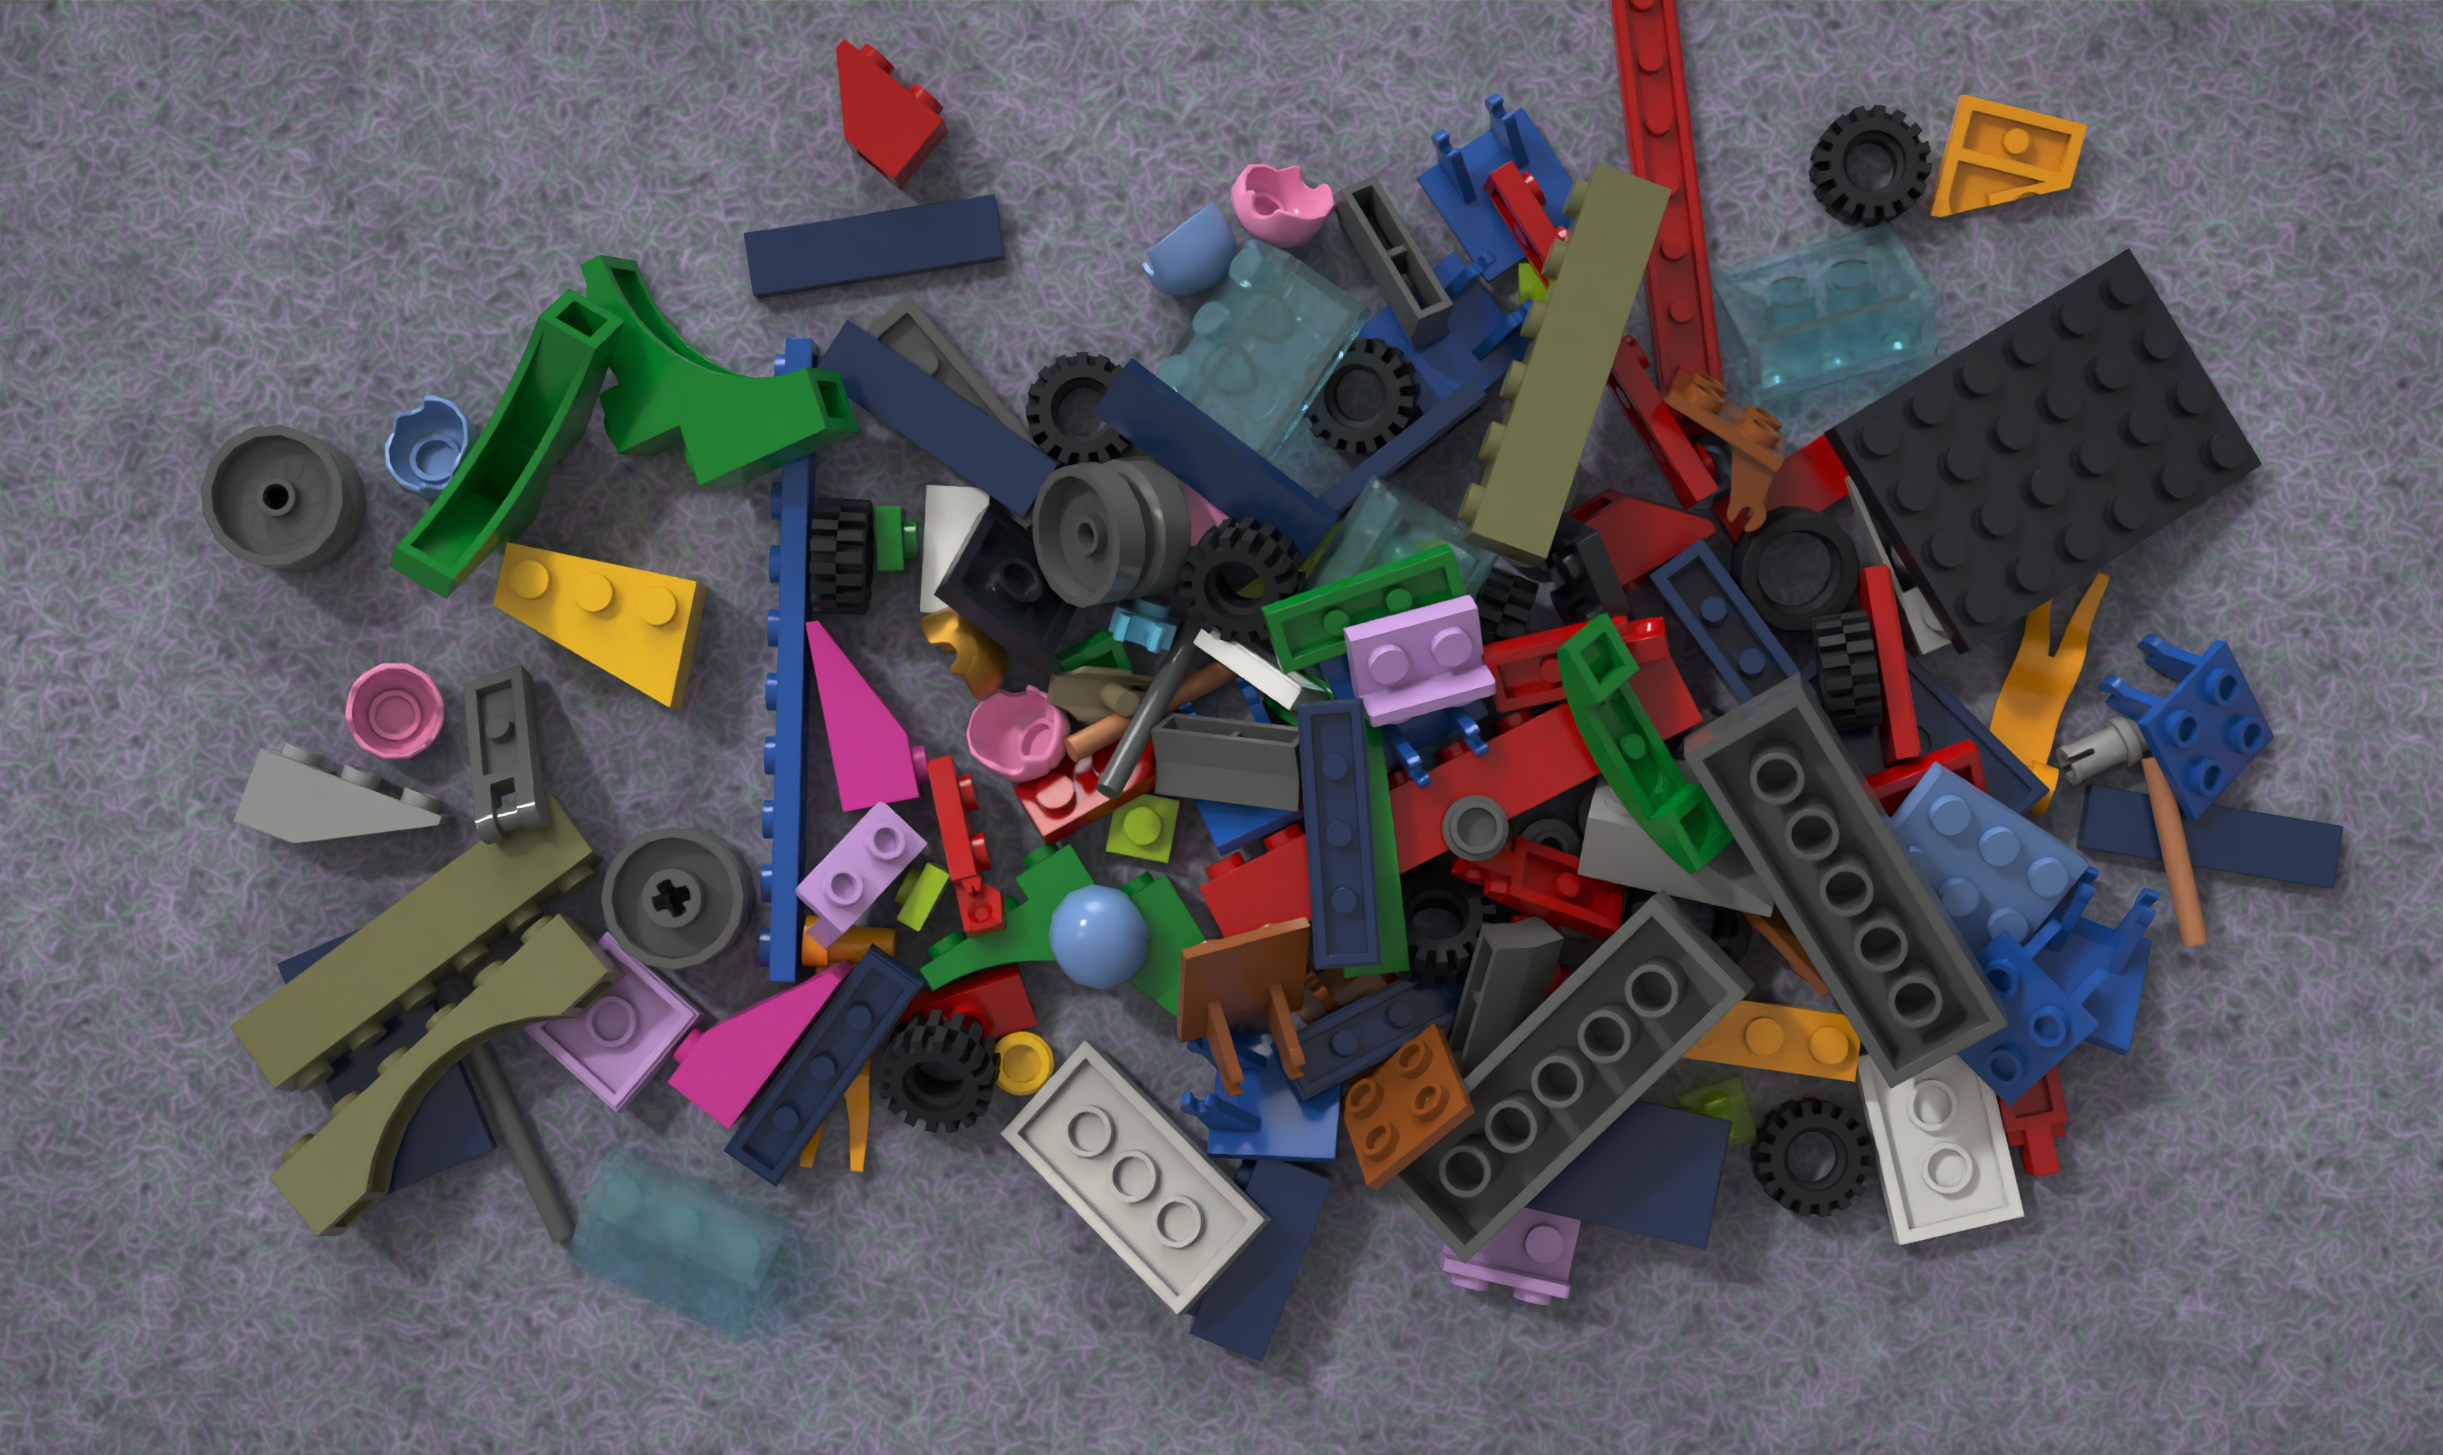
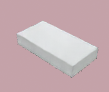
(947, 521)
(1260, 669)

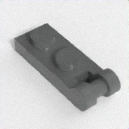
(504, 754)

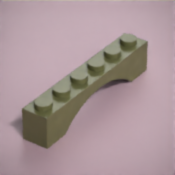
(351, 1160)

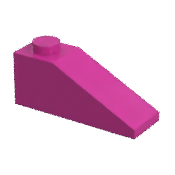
(866, 739)
(742, 1052)

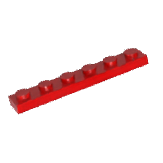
(1683, 465)

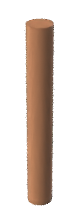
(1114, 726)
(2175, 856)

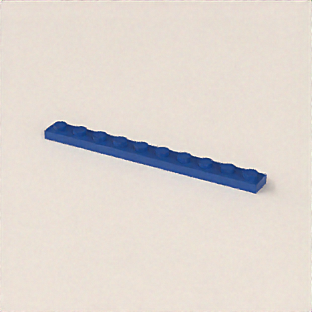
(789, 696)

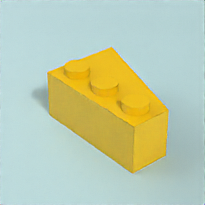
(610, 614)

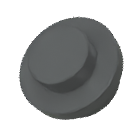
(1475, 828)

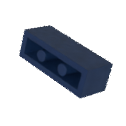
(1722, 623)
(1250, 1294)

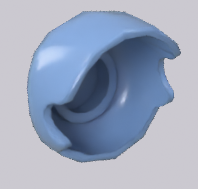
(1192, 255)
(429, 446)
(1099, 937)

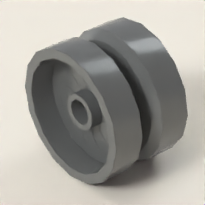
(245, 491)
(1111, 531)
(641, 905)

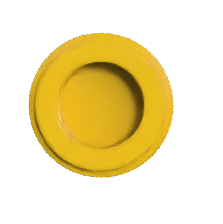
(1025, 1062)

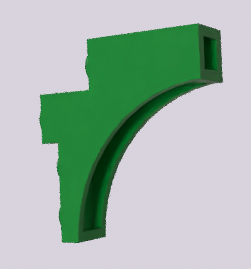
(676, 395)
(511, 463)
(1046, 882)

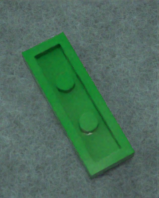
(1311, 624)

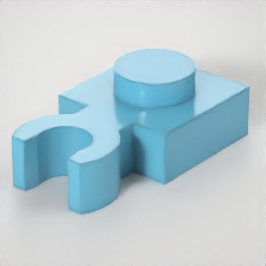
(1145, 623)

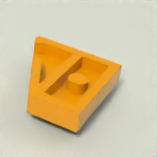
(2003, 156)

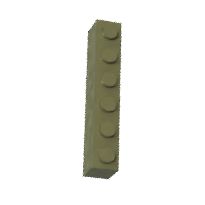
(1565, 364)
(413, 948)

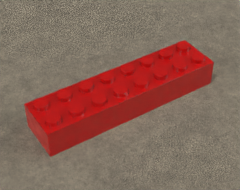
(1526, 765)

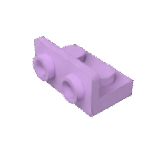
(1418, 661)
(858, 871)
(1527, 1254)

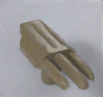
(1097, 692)

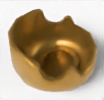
(978, 658)

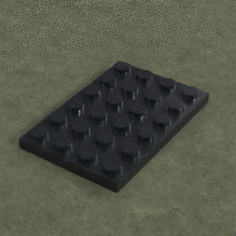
(2042, 451)

